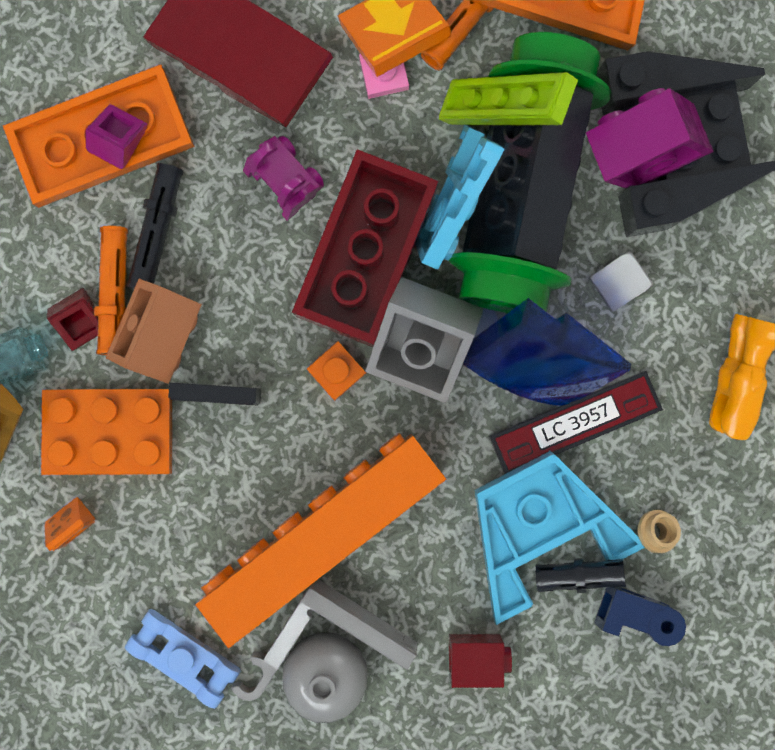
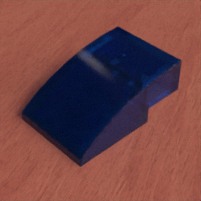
(543, 356)

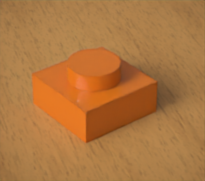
(336, 371)

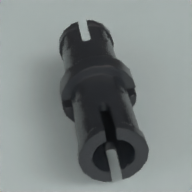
(580, 575)

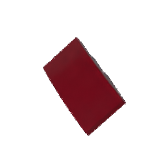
(241, 52)

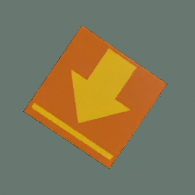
(393, 30)

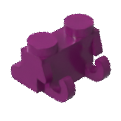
(284, 174)

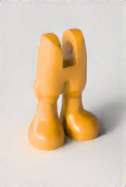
(743, 377)

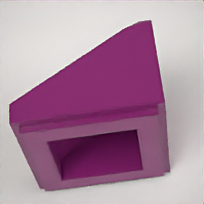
(114, 136)

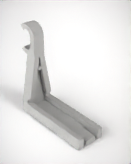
(344, 614)

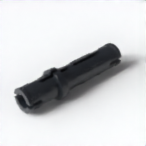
(168, 180)

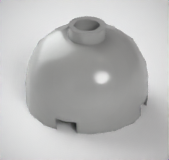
(324, 677)

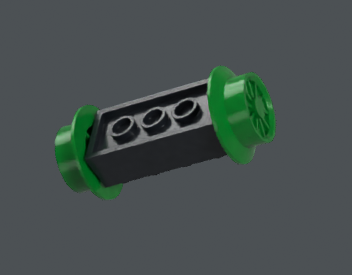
(526, 202)

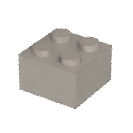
(423, 339)

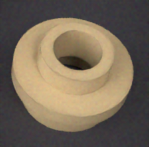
(669, 531)

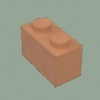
(153, 331)

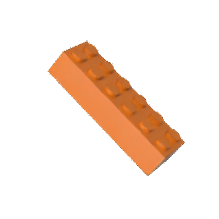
(316, 543)

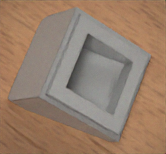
(621, 281)

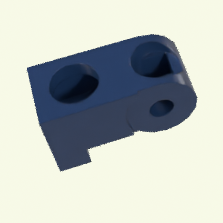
(640, 613)

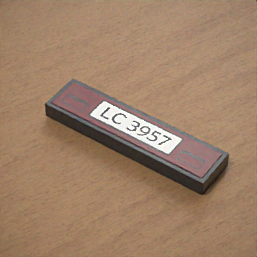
(576, 421)

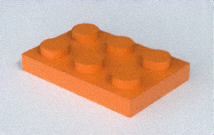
(106, 432)

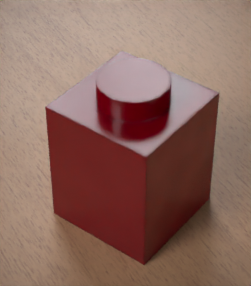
(478, 660)

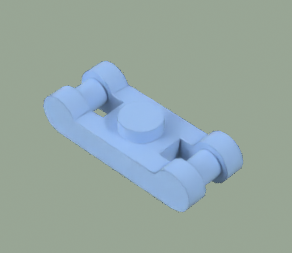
(182, 658)

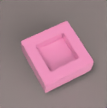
(387, 83)

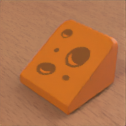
(67, 524)

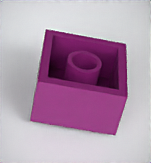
(648, 139)

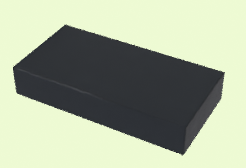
(214, 394)

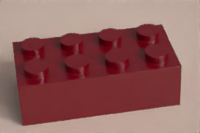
(365, 247)

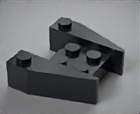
(708, 180)

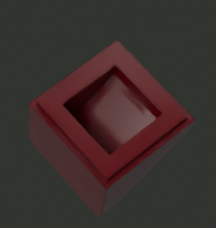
(74, 319)

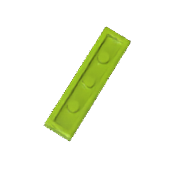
(509, 100)

